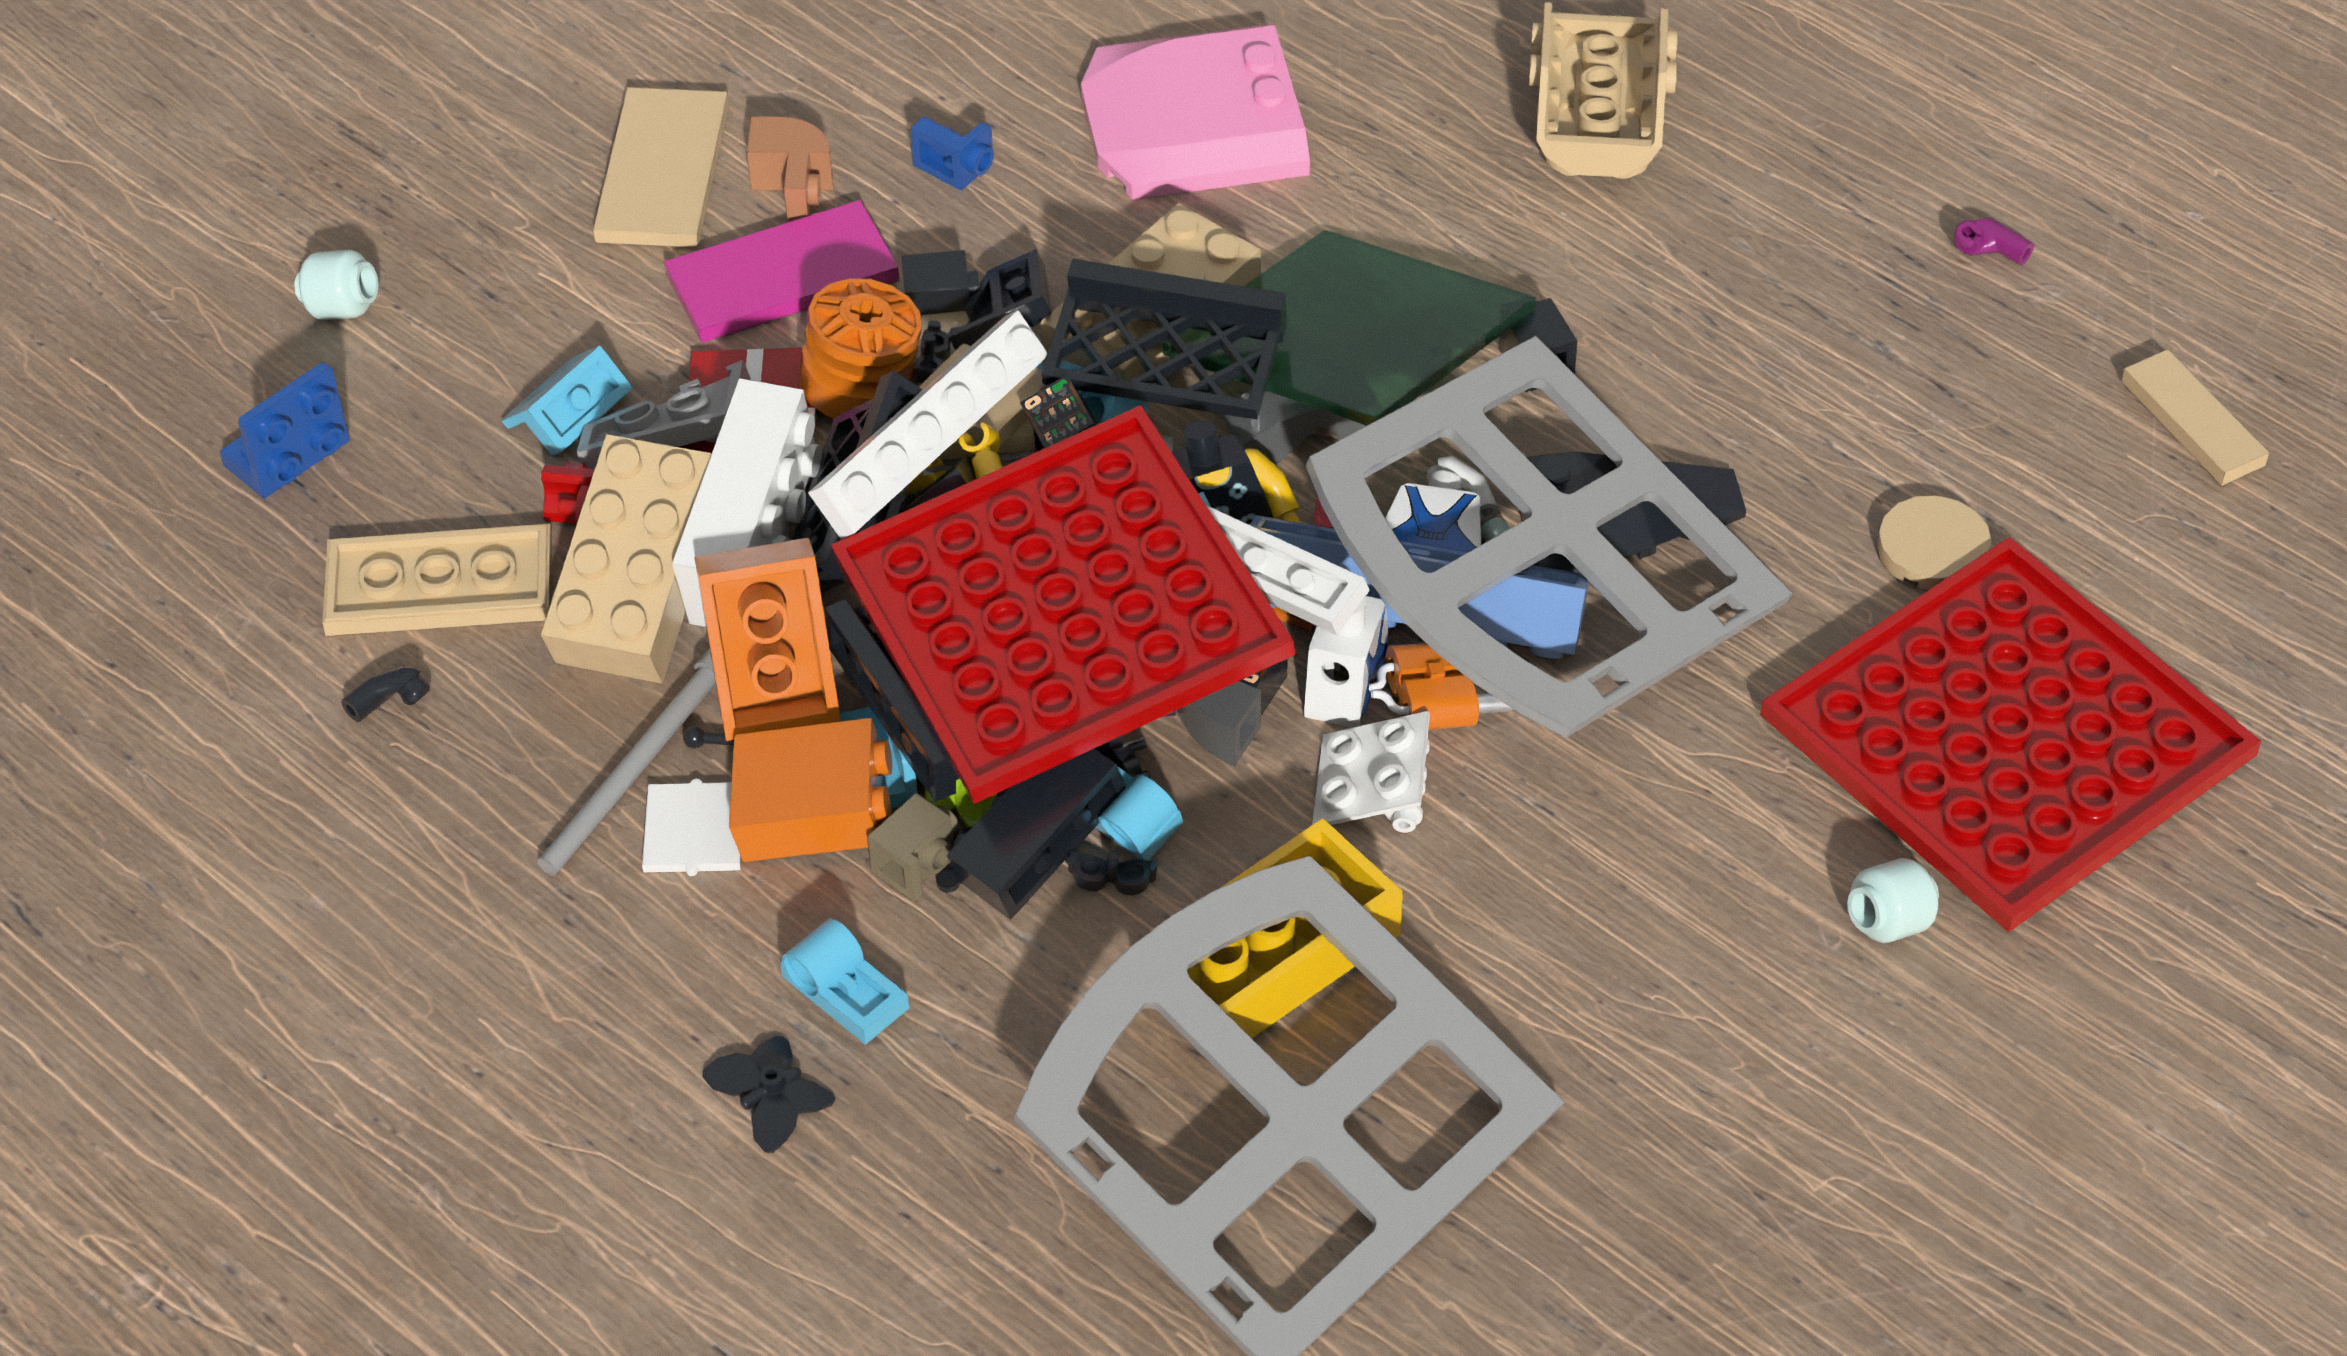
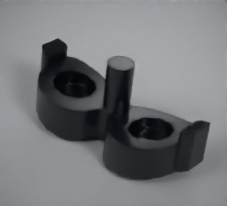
(934, 351)
(1124, 755)
(1128, 876)

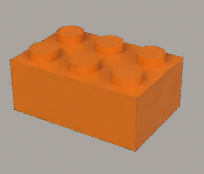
(767, 637)

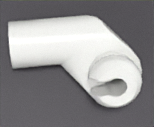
(1471, 481)

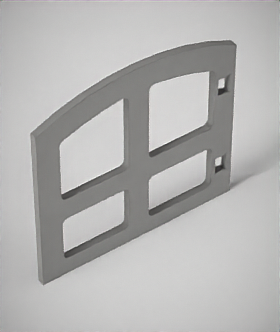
(1553, 525)
(1300, 1119)

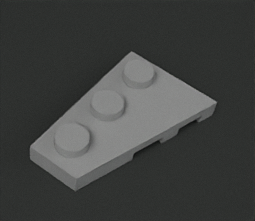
(684, 419)

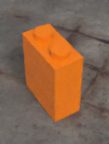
(808, 789)

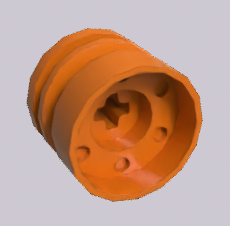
(853, 339)

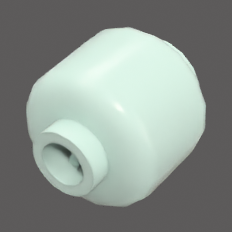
(336, 284)
(1893, 900)

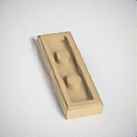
(2195, 417)

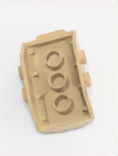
(1601, 90)

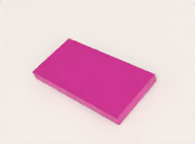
(777, 270)

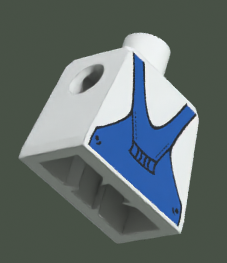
(1437, 514)
(1361, 651)

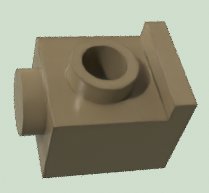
(912, 845)

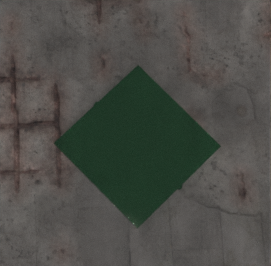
(1369, 326)

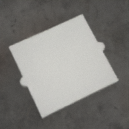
(689, 829)

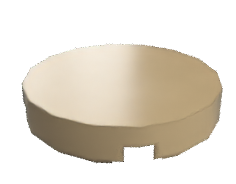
(1931, 539)

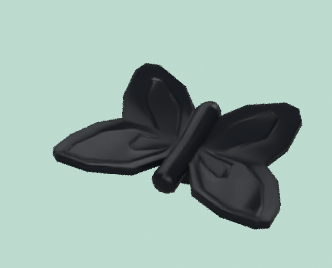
(773, 1085)

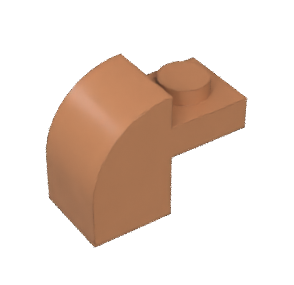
(790, 158)

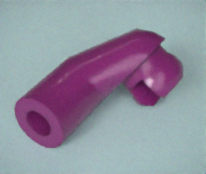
(1990, 237)

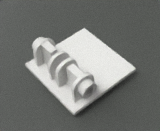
(1374, 772)

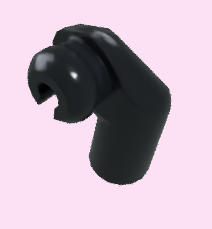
(381, 687)

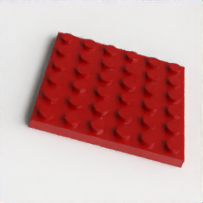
(1061, 602)
(2009, 732)

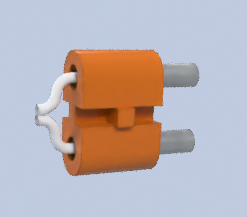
(1432, 685)

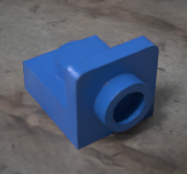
(949, 155)

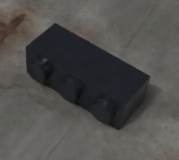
(1033, 830)

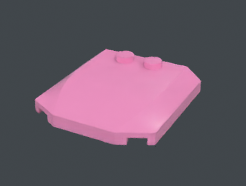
(1195, 112)

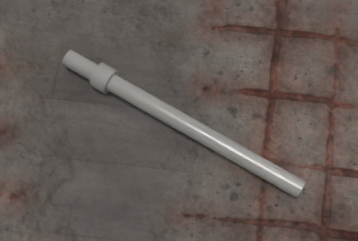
(629, 768)

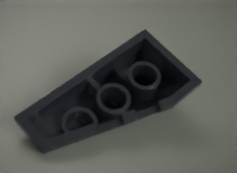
(1643, 525)

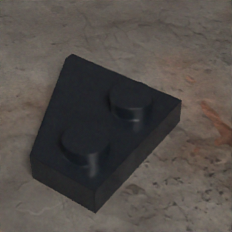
(1003, 290)

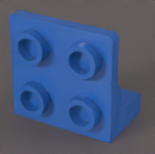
(288, 432)

